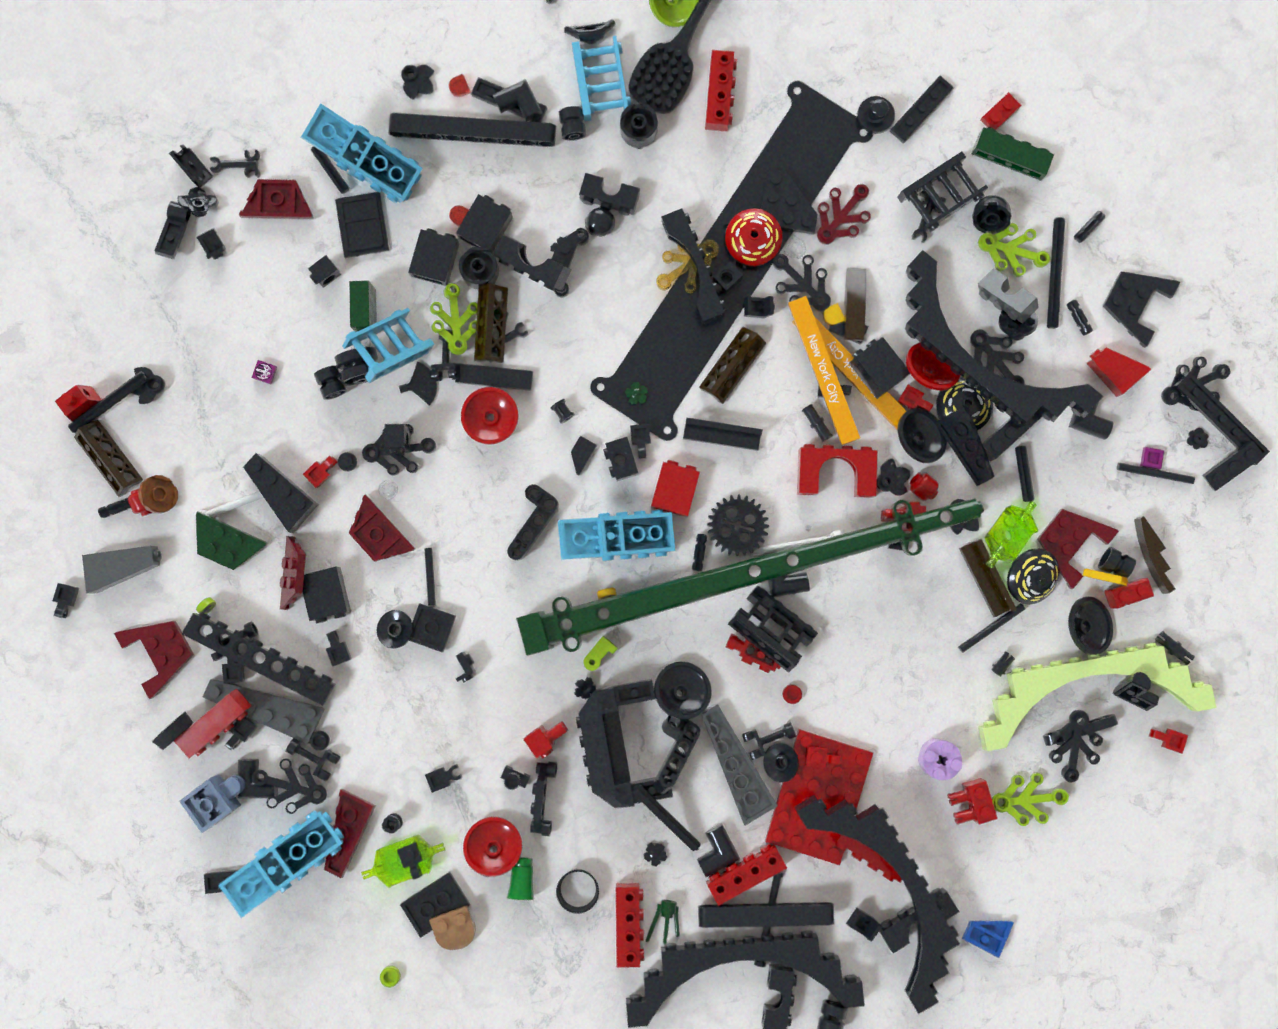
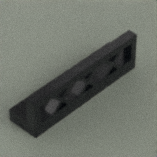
(722, 434)

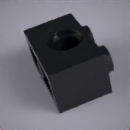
(397, 438)
(616, 448)

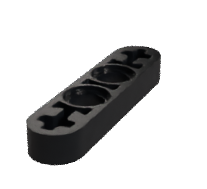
(1096, 724)

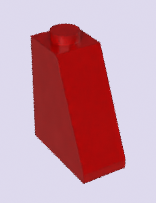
(1116, 370)

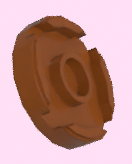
(158, 494)

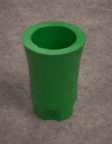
(521, 880)

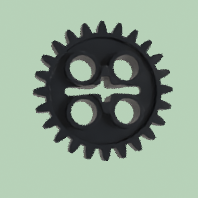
(732, 542)

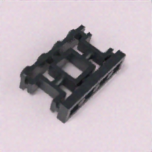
(767, 640)

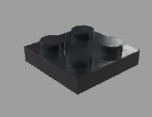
(432, 627)

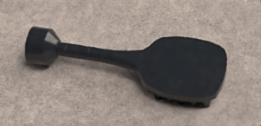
(666, 68)

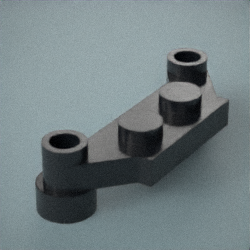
(565, 252)
(539, 788)

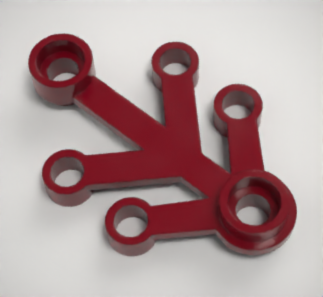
(841, 216)

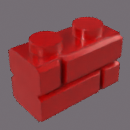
(1126, 595)

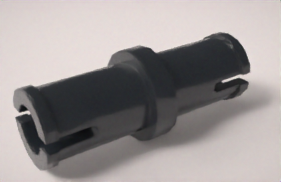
(817, 422)
(1174, 648)

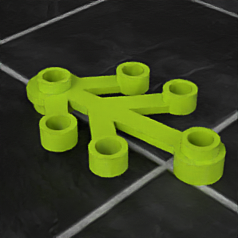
(1010, 249)
(454, 321)
(1025, 799)

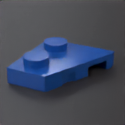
(988, 935)

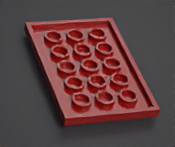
(829, 783)

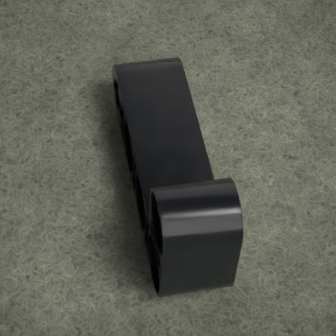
(529, 524)
(675, 756)

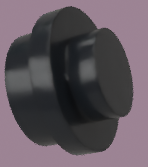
(347, 461)
(319, 740)

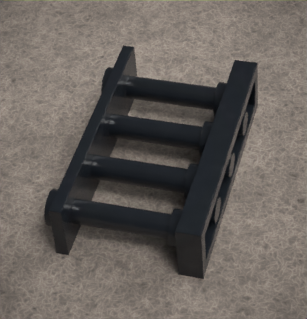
(940, 174)

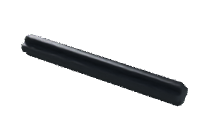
(109, 401)
(660, 812)

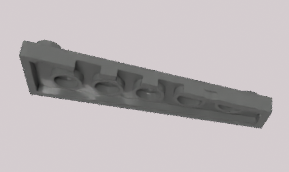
(279, 713)
(741, 775)

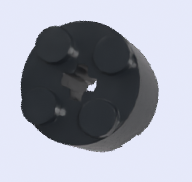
(638, 115)
(469, 263)

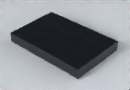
(432, 901)

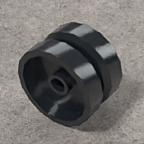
(353, 366)

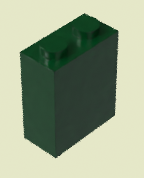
(362, 304)

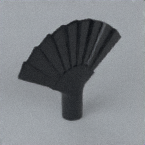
(421, 384)

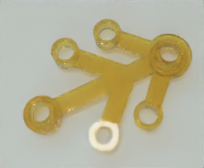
(687, 265)

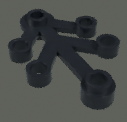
(803, 284)
(994, 357)
(1178, 398)
(379, 452)
(1074, 744)
(292, 787)

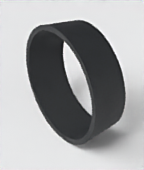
(173, 731)
(577, 910)

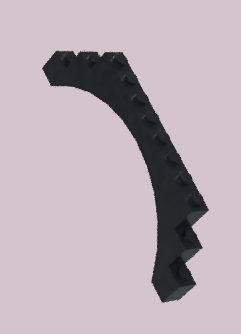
(1014, 398)
(933, 931)
(688, 960)

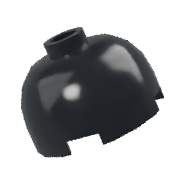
(991, 214)

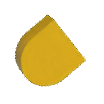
(833, 315)

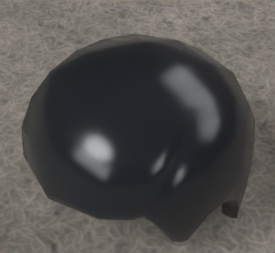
(600, 222)

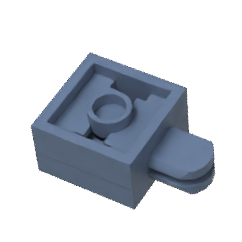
(213, 800)

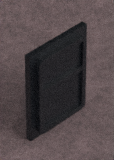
(362, 224)

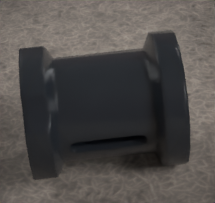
(562, 411)
(392, 817)

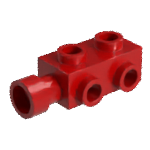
(757, 657)

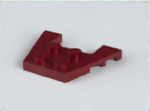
(1065, 537)
(165, 648)

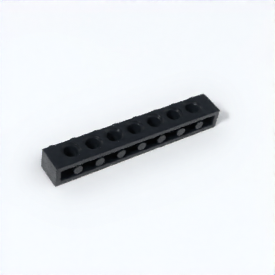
(194, 631)

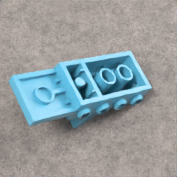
(363, 154)
(617, 536)
(282, 862)

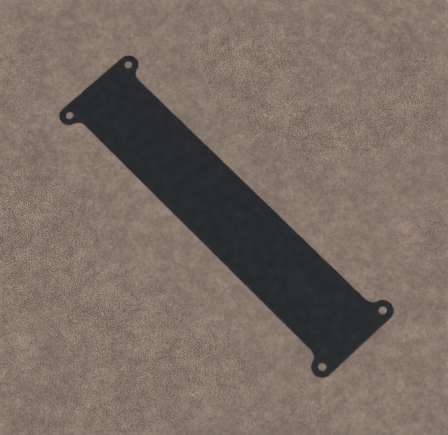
(675, 341)

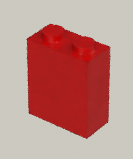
(675, 488)

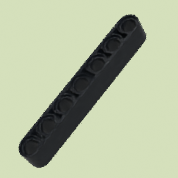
(766, 914)

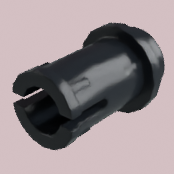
(1002, 665)

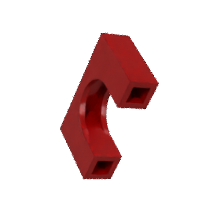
(862, 462)

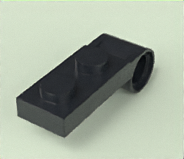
(173, 230)

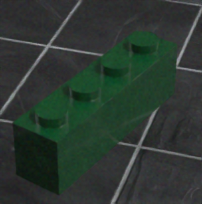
(1012, 153)

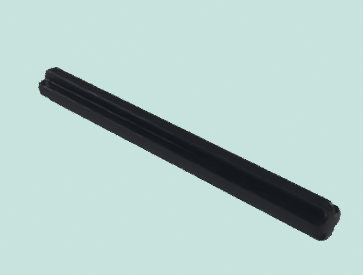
(1055, 273)

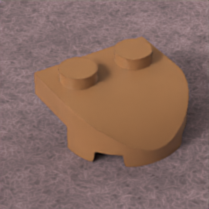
(454, 929)

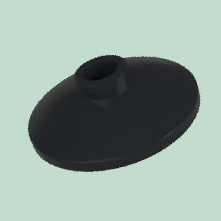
(387, 629)
(774, 762)

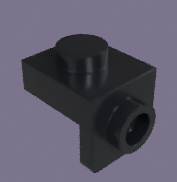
(211, 244)
(758, 307)
(466, 663)
(864, 924)

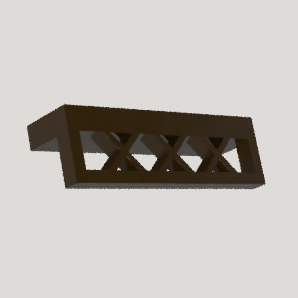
(487, 322)
(735, 366)
(101, 457)
(987, 578)

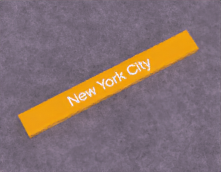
(840, 359)
(823, 370)

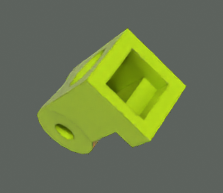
(594, 657)

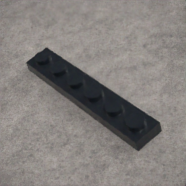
(1216, 413)

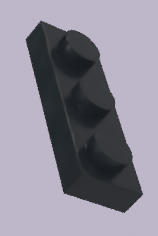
(1233, 465)

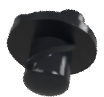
(875, 115)
(1015, 328)

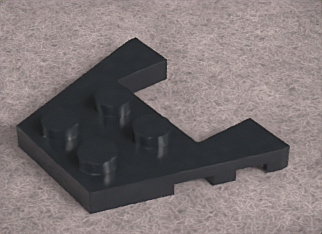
(1130, 297)

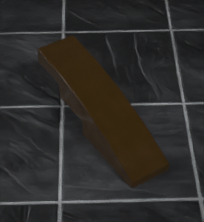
(855, 304)
(1151, 547)

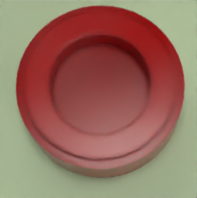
(792, 694)

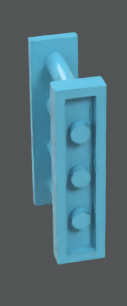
(583, 72)
(390, 362)

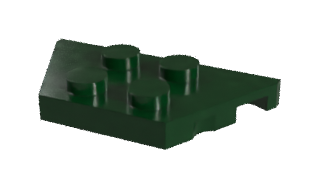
(223, 542)

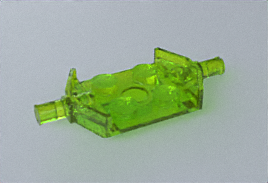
(1021, 527)
(388, 865)

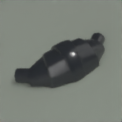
(590, 33)

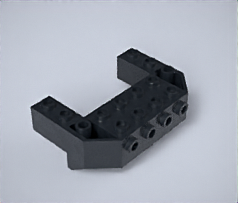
(605, 744)

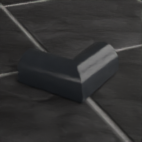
(521, 96)
(1092, 424)
(789, 584)
(1136, 691)
(246, 768)
(723, 853)

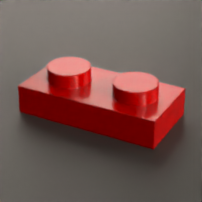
(1001, 112)

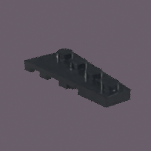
(966, 443)

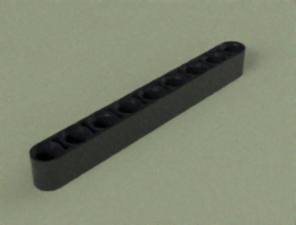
(472, 129)

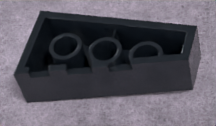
(283, 496)

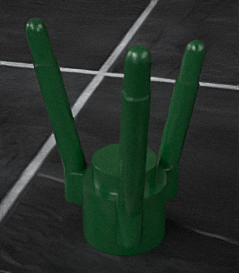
(668, 909)

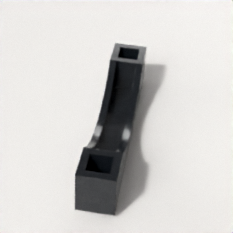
(678, 231)

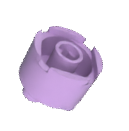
(950, 763)

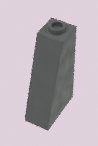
(114, 567)

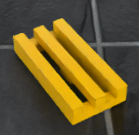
(1105, 577)

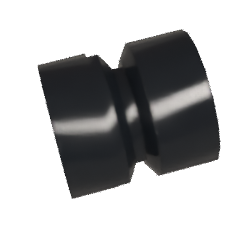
(572, 123)
(330, 383)
(1114, 562)
(833, 1008)

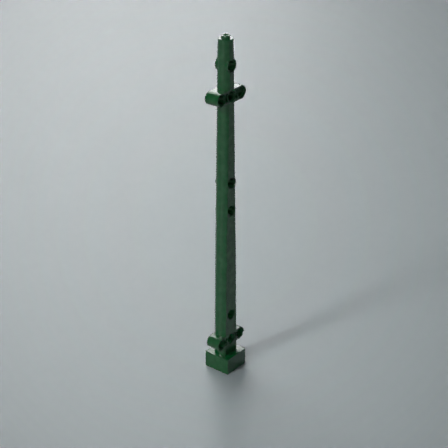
(543, 630)

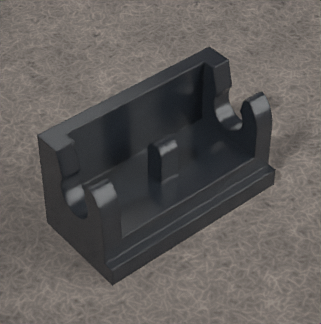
(191, 166)

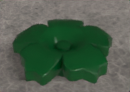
(636, 393)

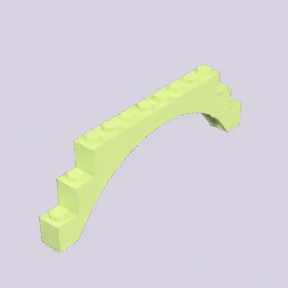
(1032, 685)

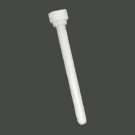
(232, 505)
(779, 547)

